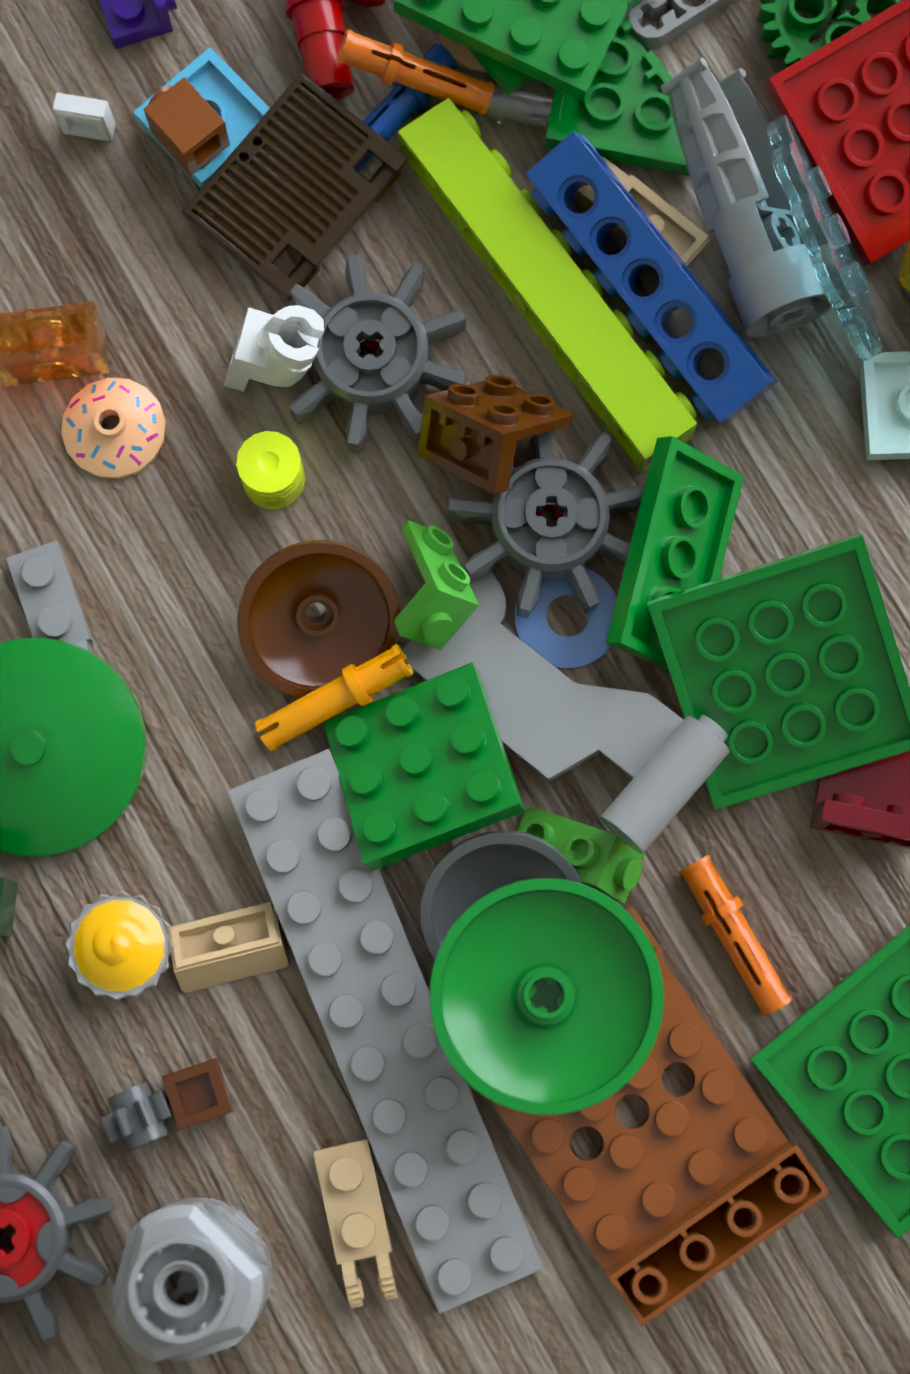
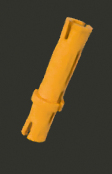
(329, 700)

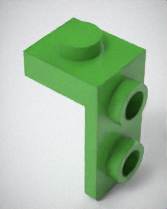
(445, 597)
(597, 855)

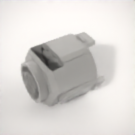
(216, 1254)

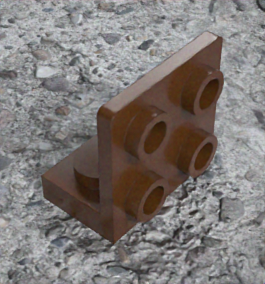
(477, 428)

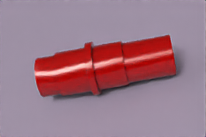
(319, 35)

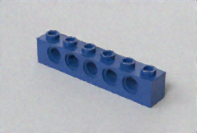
(556, 181)

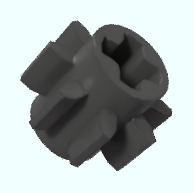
(137, 1116)

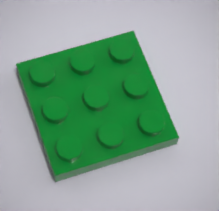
(422, 767)

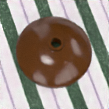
(305, 651)

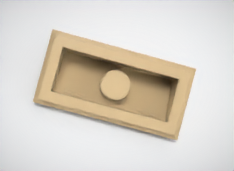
(227, 947)

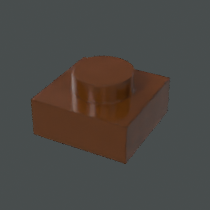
(197, 1093)

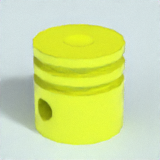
(271, 470)

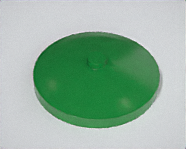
(66, 746)
(546, 996)

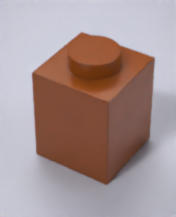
(186, 125)

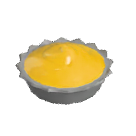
(119, 945)

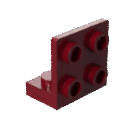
(867, 802)

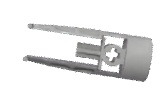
(743, 201)

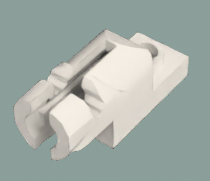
(274, 347)

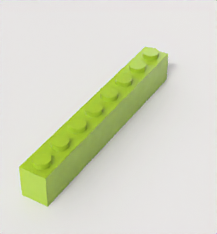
(545, 283)

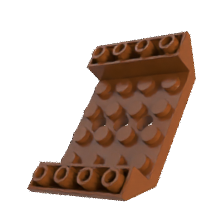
(686, 1185)

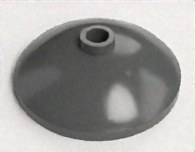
(480, 867)

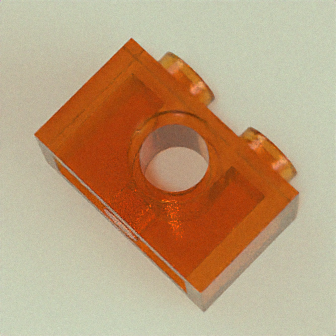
(52, 344)

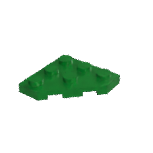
(623, 110)

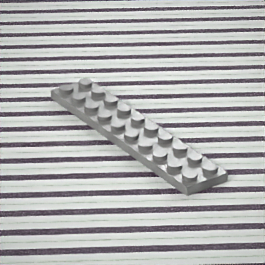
(384, 1034)

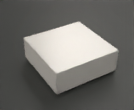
(84, 116)

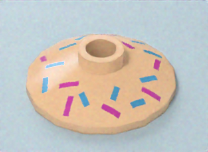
(120, 450)

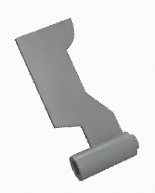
(564, 723)

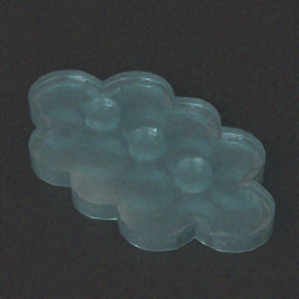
(824, 238)

